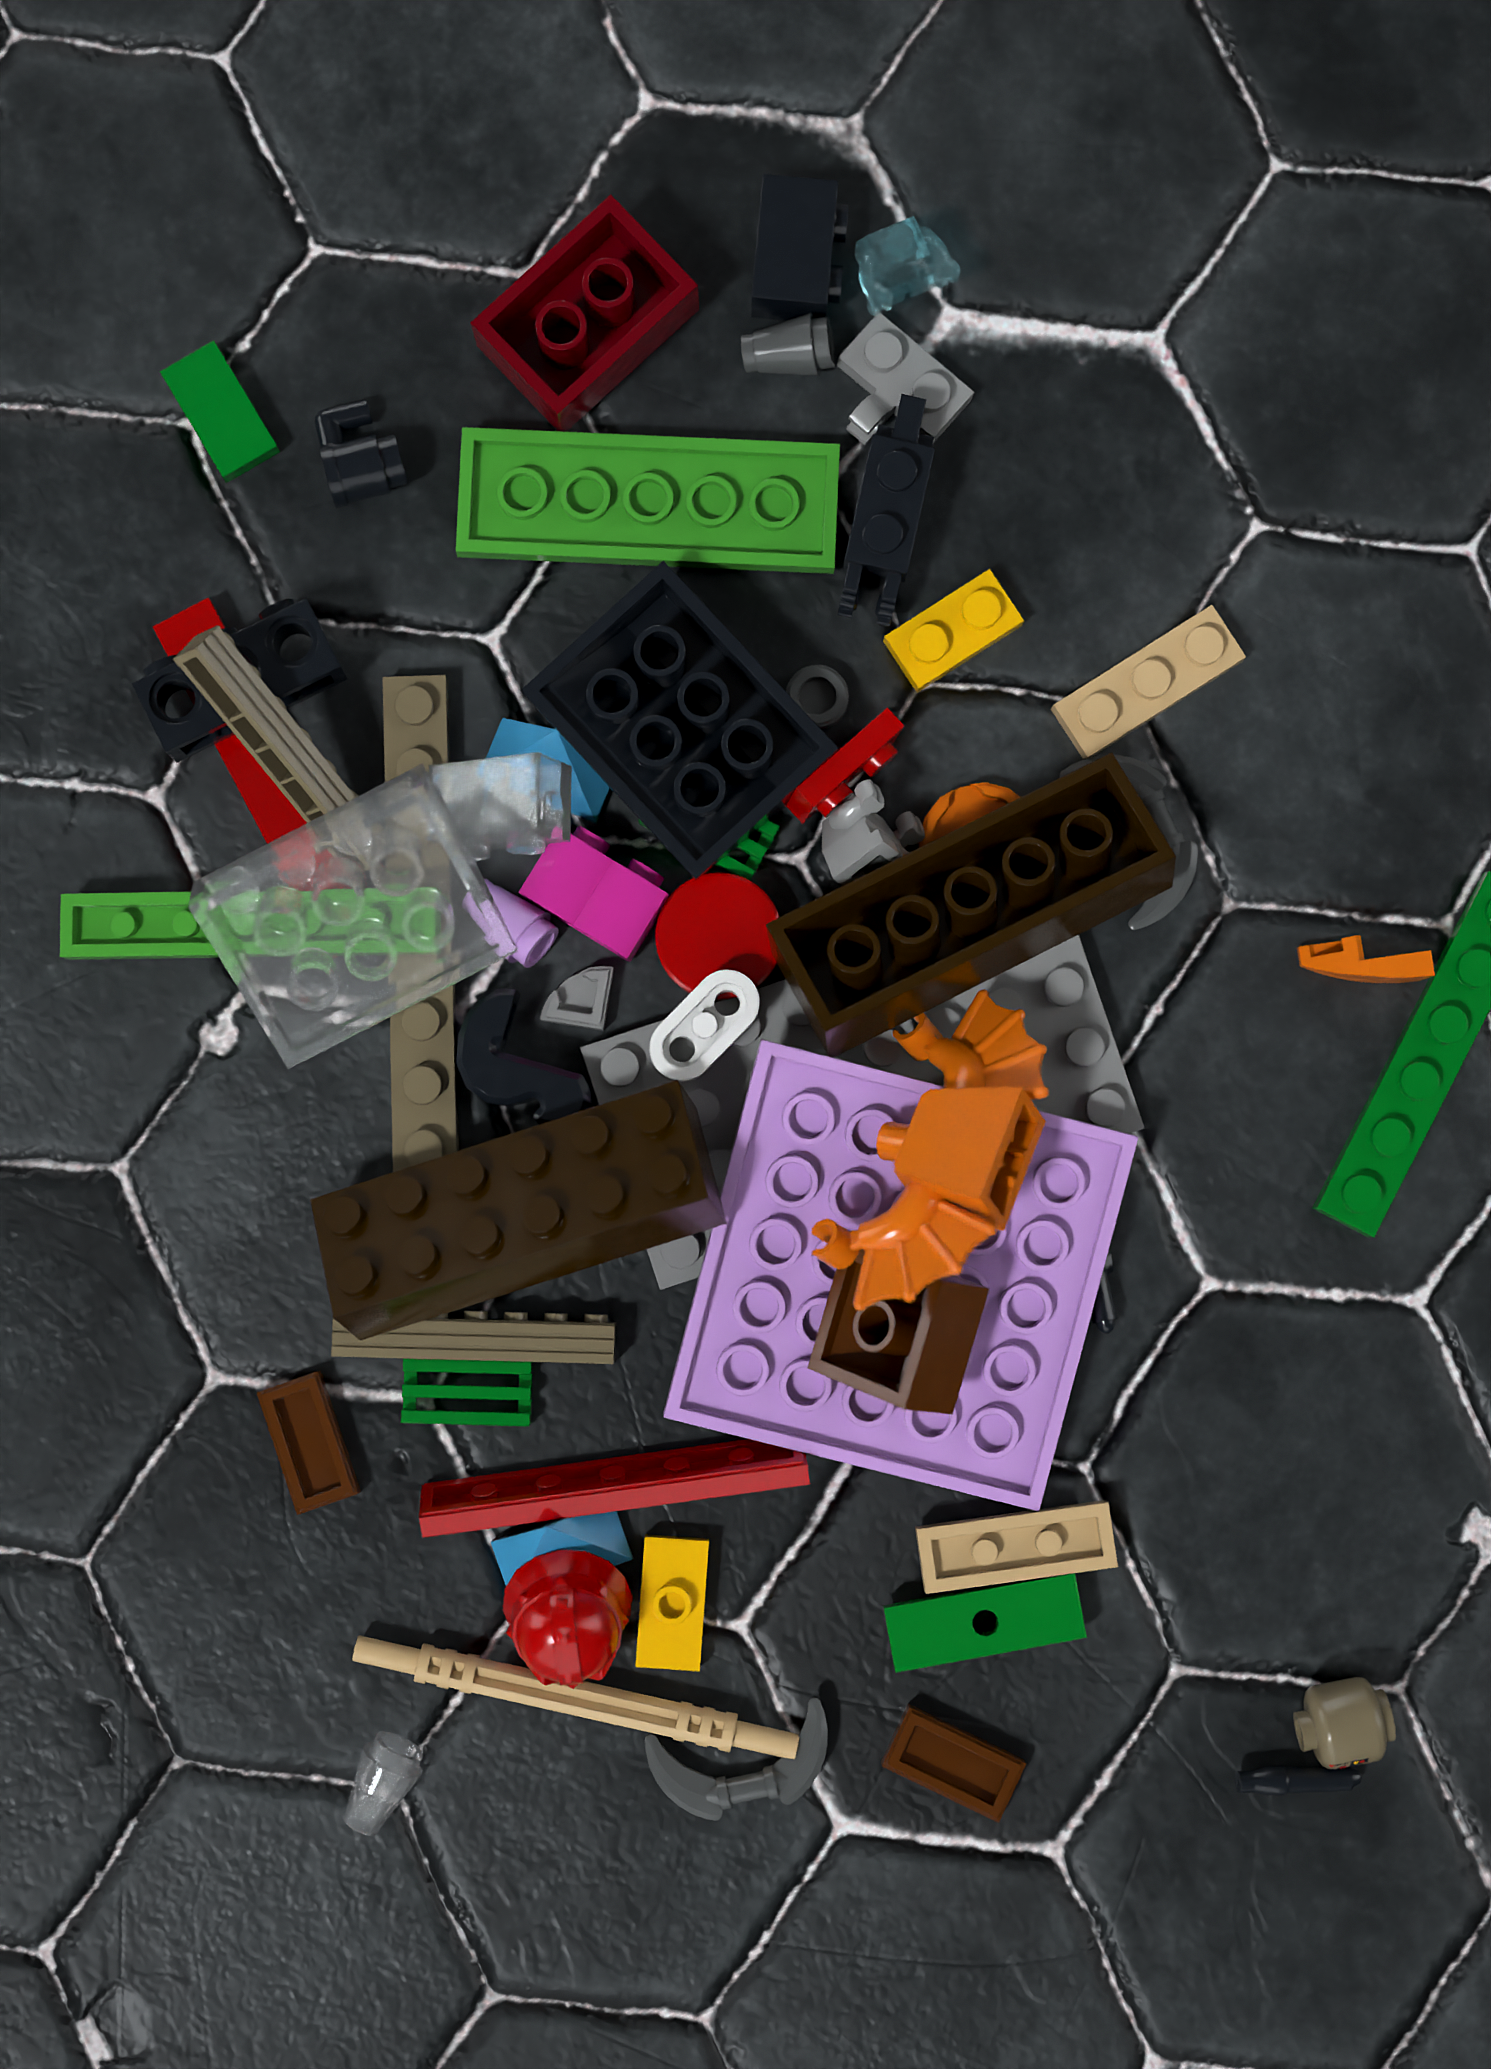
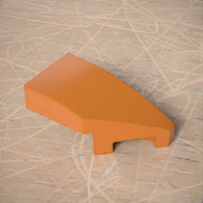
(1346, 961)

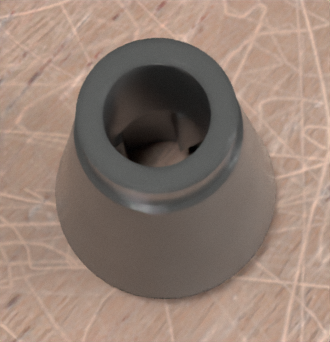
(791, 347)

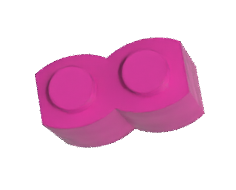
(596, 893)

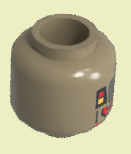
(1345, 1723)

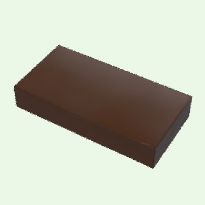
(308, 1442)
(953, 1763)

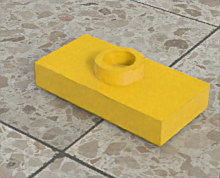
(672, 1602)

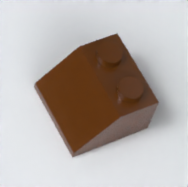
(900, 1348)

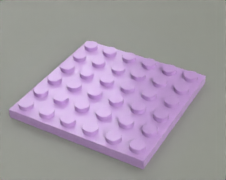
(761, 1294)

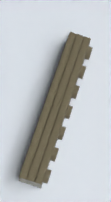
(263, 724)
(489, 1339)

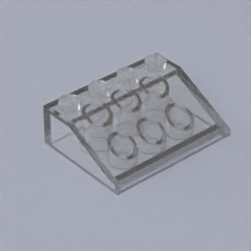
(352, 917)

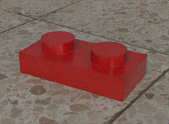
(829, 783)

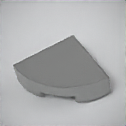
(581, 999)

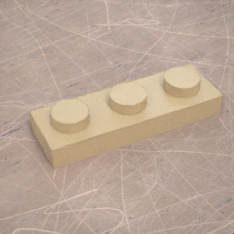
(1148, 682)
(1016, 1546)

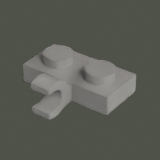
(891, 365)

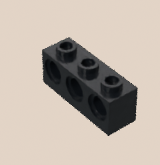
(260, 647)

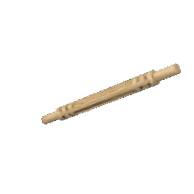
(586, 1700)

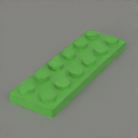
(647, 500)

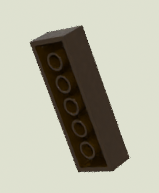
(971, 905)
(517, 1211)

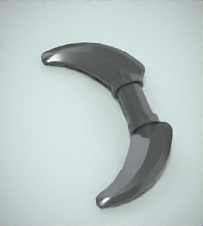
(1149, 786)
(709, 1795)

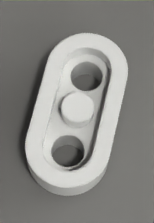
(704, 1026)

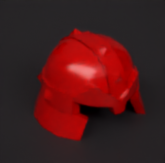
(567, 1615)

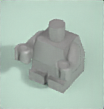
(860, 840)

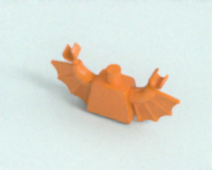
(955, 1157)

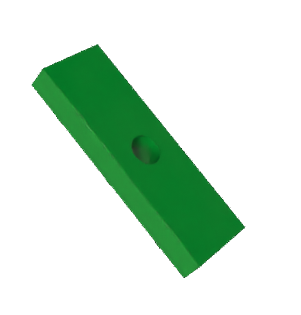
(1025, 1612)

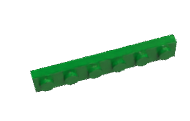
(1415, 1075)

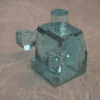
(902, 261)

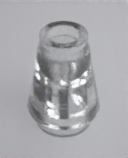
(382, 1780)

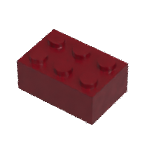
(586, 314)

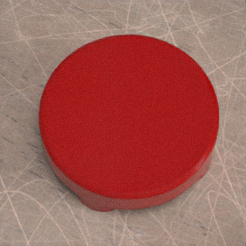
(714, 928)

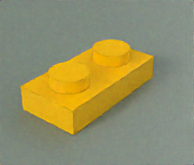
(953, 630)

